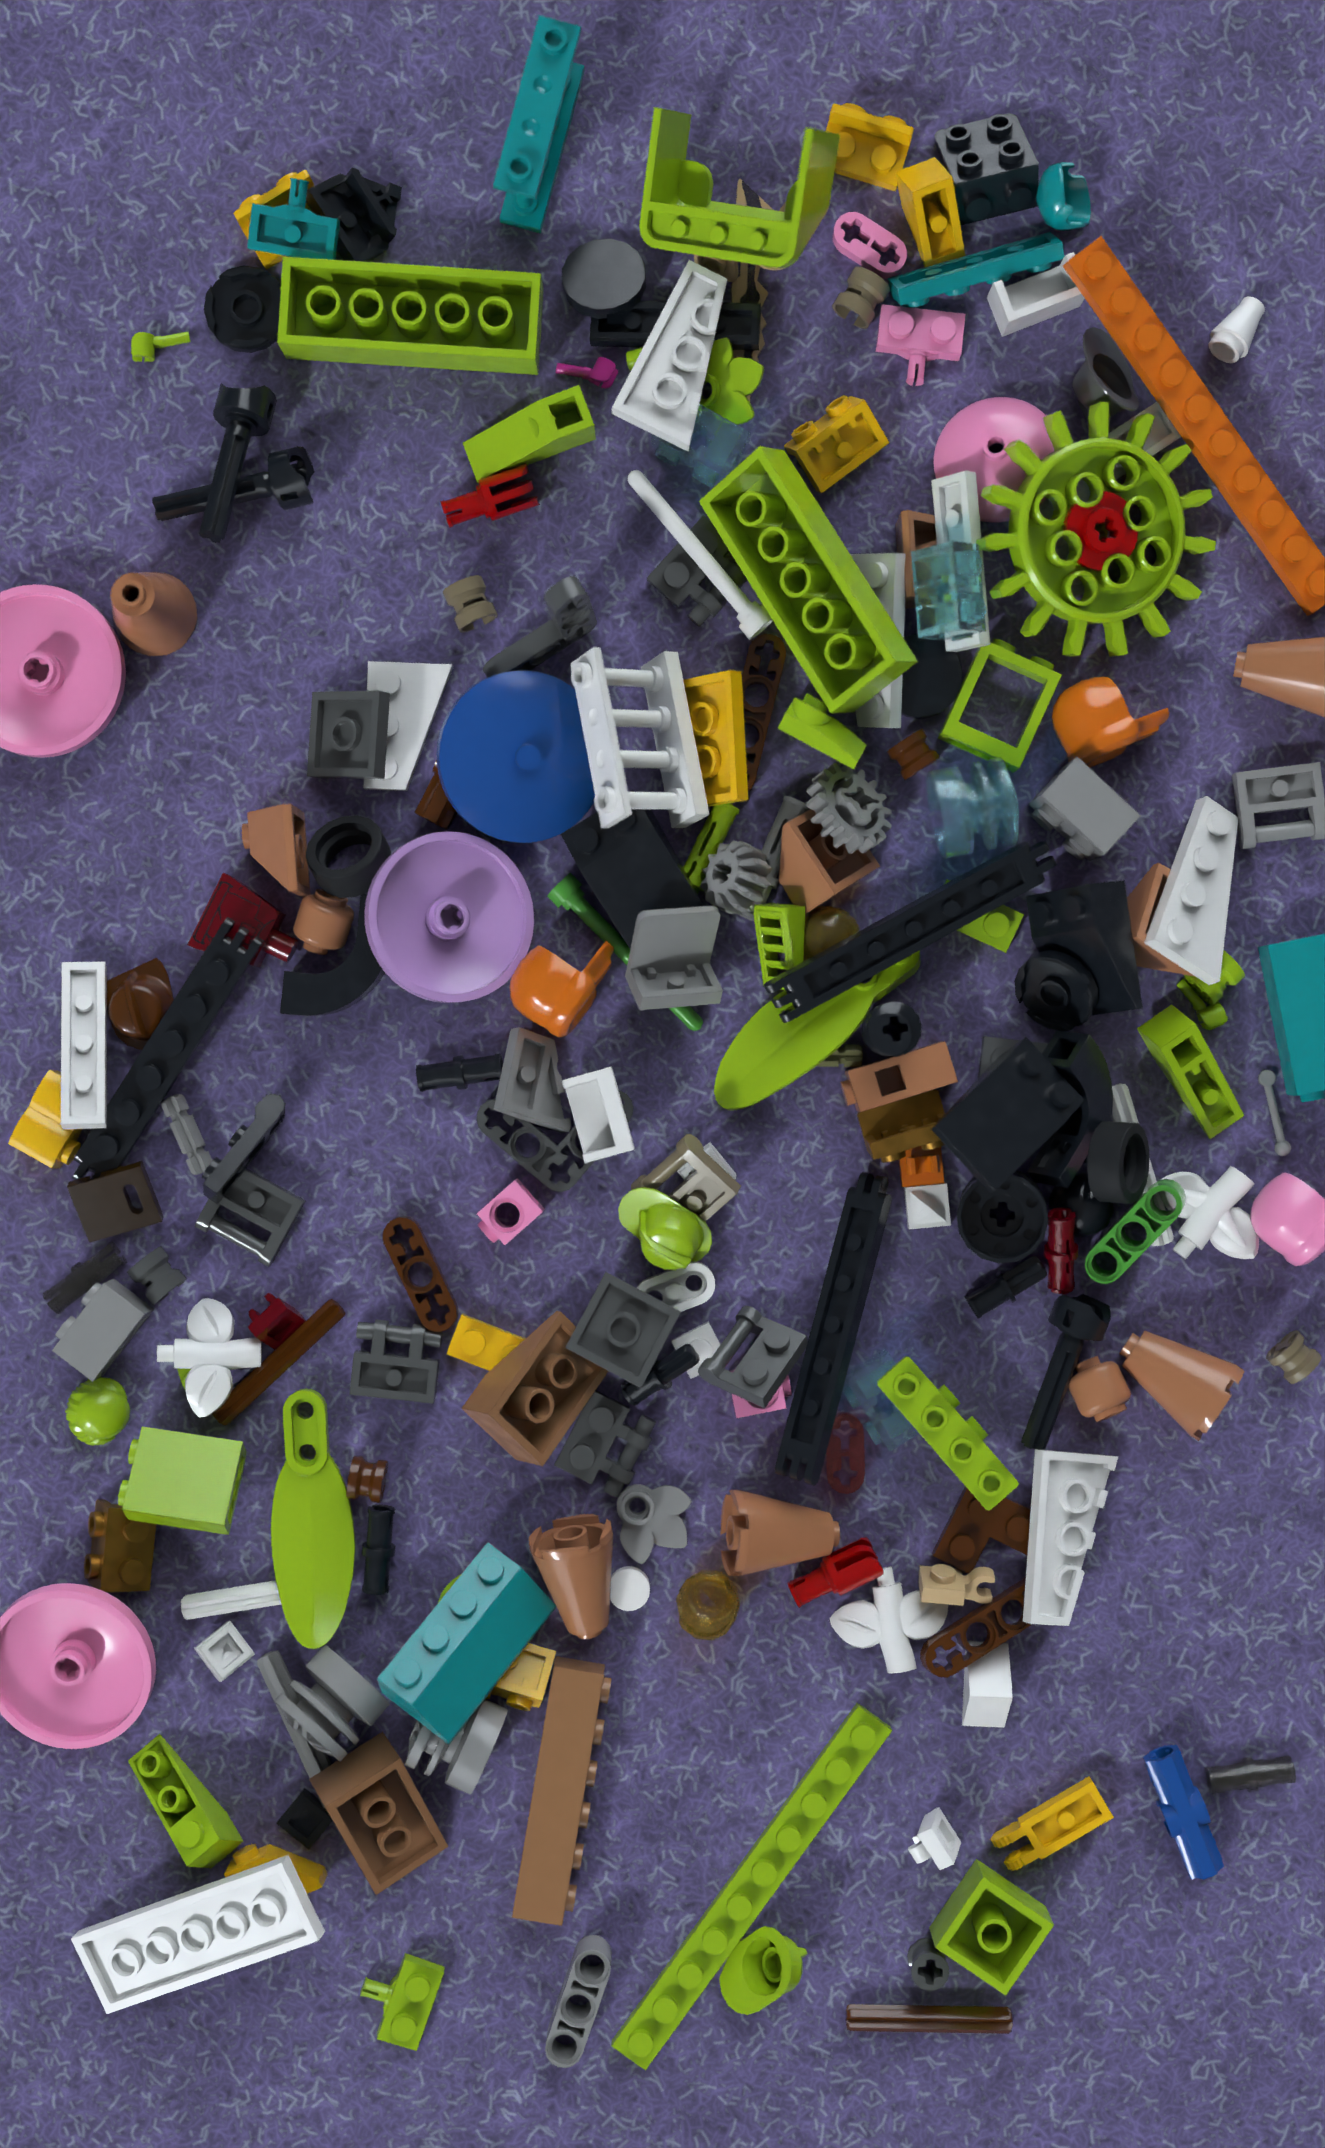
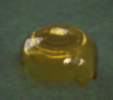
(825, 928)
(702, 1620)

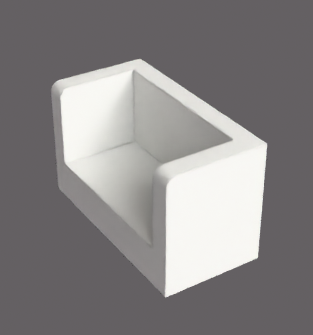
(1034, 299)
(598, 1114)

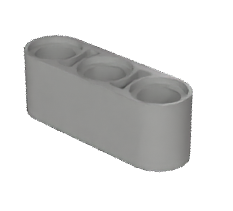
(578, 2019)

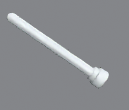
(750, 614)

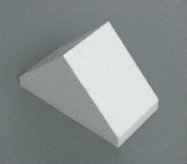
(987, 1689)

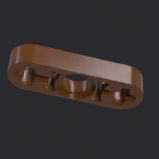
(398, 1249)

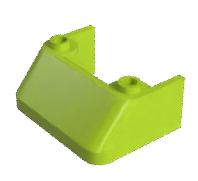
(683, 218)

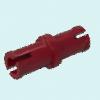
(1061, 1250)

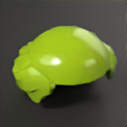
(97, 1411)

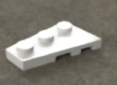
(413, 704)

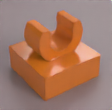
(921, 1167)

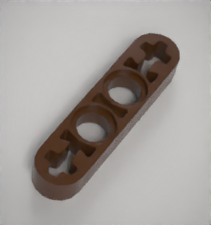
(760, 716)
(997, 1633)

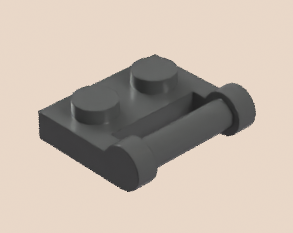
(261, 1204)
(763, 1365)

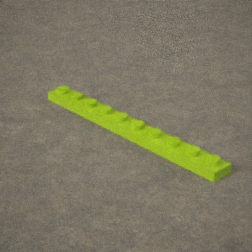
(751, 1886)

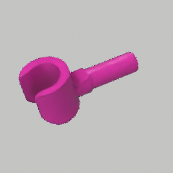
(603, 371)

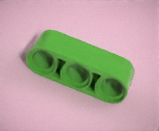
(1121, 1246)

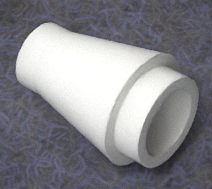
(1235, 333)

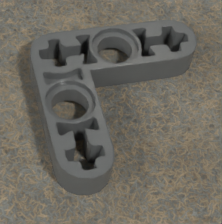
(570, 620)
(549, 1150)

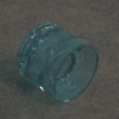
(982, 806)

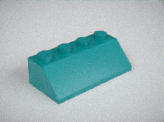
(466, 1643)

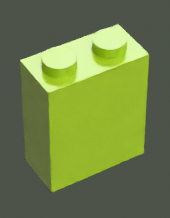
(183, 1480)

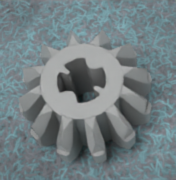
(736, 877)

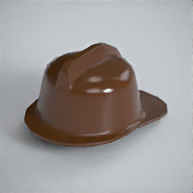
(139, 1002)

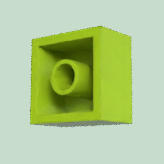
(991, 1927)

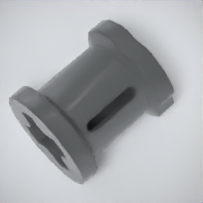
(938, 1971)

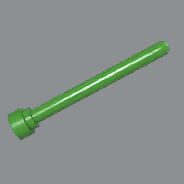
(570, 896)

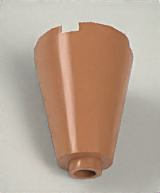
(153, 612)
(1286, 672)
(1181, 1379)
(772, 1533)
(577, 1570)

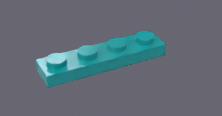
(990, 265)

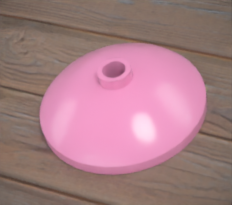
(974, 429)

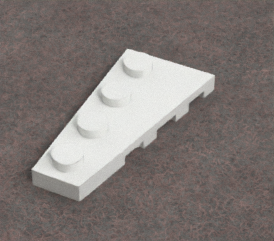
(672, 367)

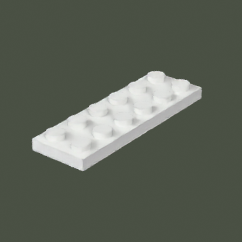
(198, 1934)

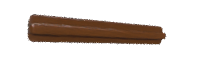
(279, 1361)
(929, 2018)

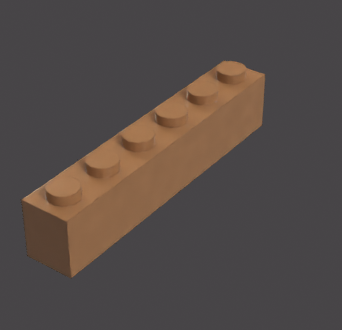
(559, 1791)

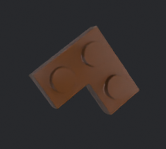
(973, 1525)

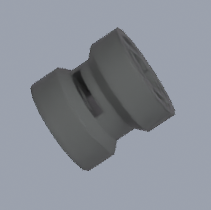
(156, 1275)

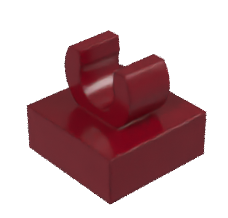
(275, 1322)

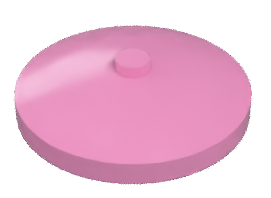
(56, 671)
(73, 1666)

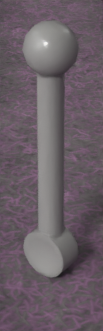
(1267, 1079)

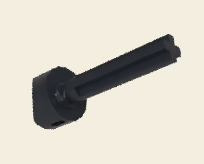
(244, 415)
(282, 480)
(1079, 1320)

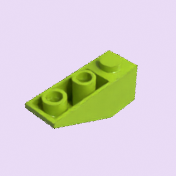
(532, 434)
(185, 1806)

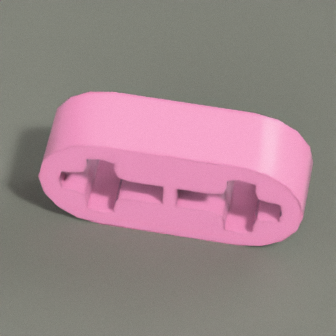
(876, 237)

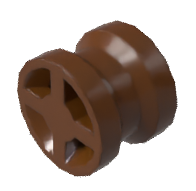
(913, 754)
(367, 1479)

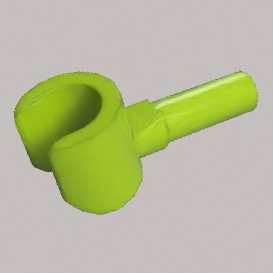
(144, 344)
(1211, 1015)

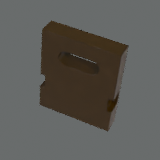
(106, 1206)

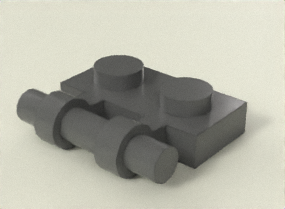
(680, 576)
(391, 1374)
(593, 1436)

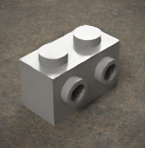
(101, 1329)

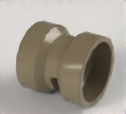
(861, 296)
(469, 602)

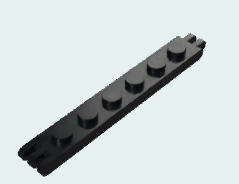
(910, 929)
(168, 1050)
(834, 1330)

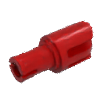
(483, 501)
(839, 1572)

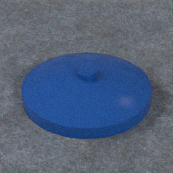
(516, 757)

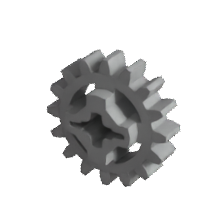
(848, 808)

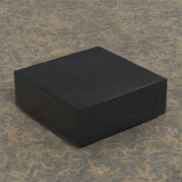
(305, 1819)

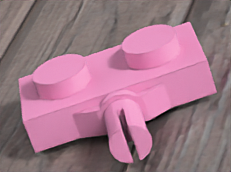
(920, 336)

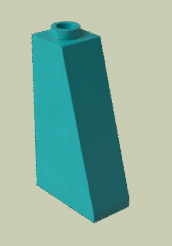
(1296, 1002)

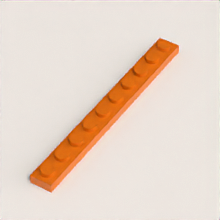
(1200, 422)

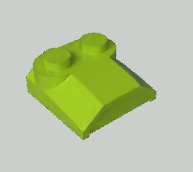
(812, 725)

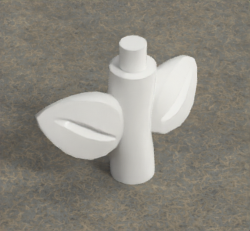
(1212, 1215)
(210, 1355)
(889, 1622)

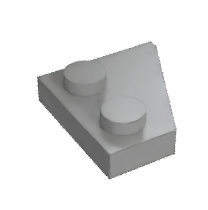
(531, 1081)

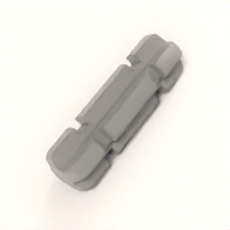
(187, 1133)

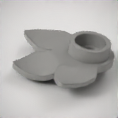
(656, 1523)

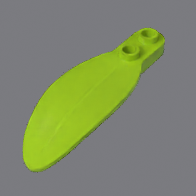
(777, 1053)
(311, 1527)

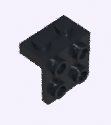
(989, 167)

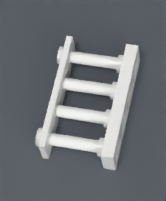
(672, 733)

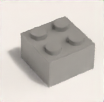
(1083, 811)

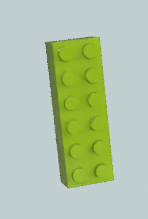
(410, 315)
(807, 580)

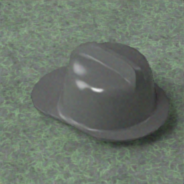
(1103, 375)

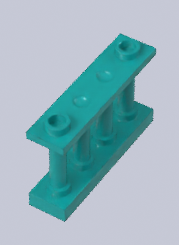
(539, 124)

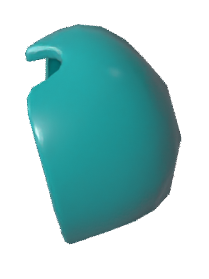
(1058, 187)

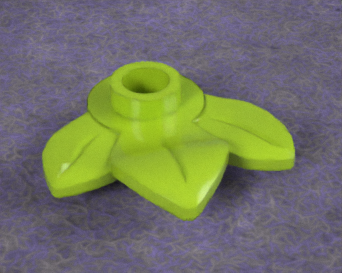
(731, 383)

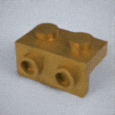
(902, 1126)
(119, 1550)

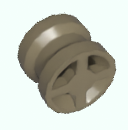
(1294, 1357)

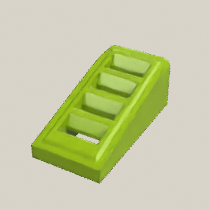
(767, 932)

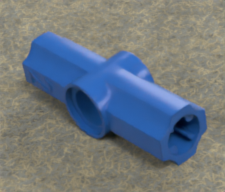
(1184, 1812)

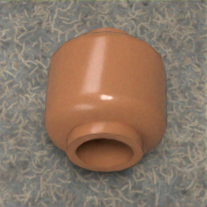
(323, 922)
(1099, 1389)

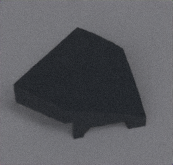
(364, 213)

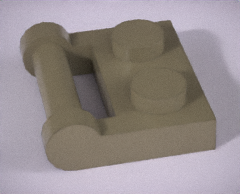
(704, 1189)

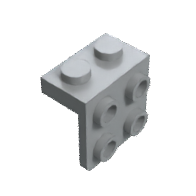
(673, 958)

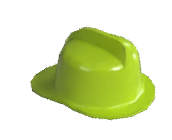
(665, 1228)
(761, 1970)

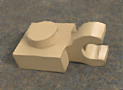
(949, 1586)

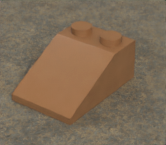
(535, 1392)
(379, 1812)

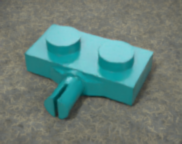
(292, 228)

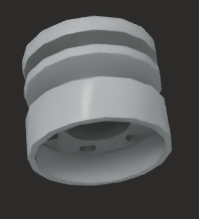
(331, 1703)
(466, 1752)

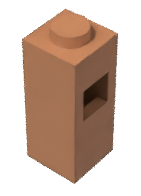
(899, 1077)

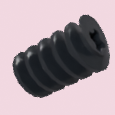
(897, 1014)

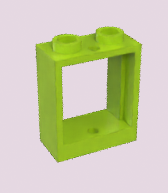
(981, 743)

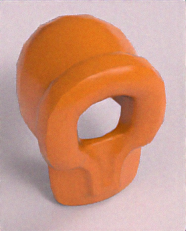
(1096, 721)
(554, 991)

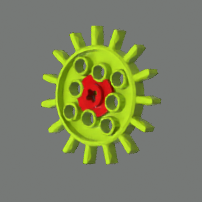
(1034, 538)

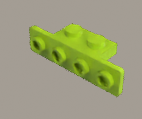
(950, 1436)

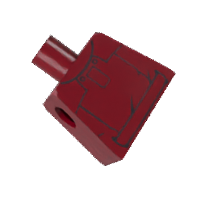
(248, 910)

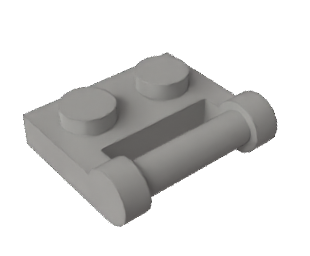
(1279, 791)

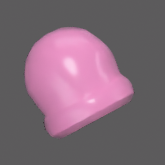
(1290, 1219)

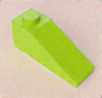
(1191, 1069)

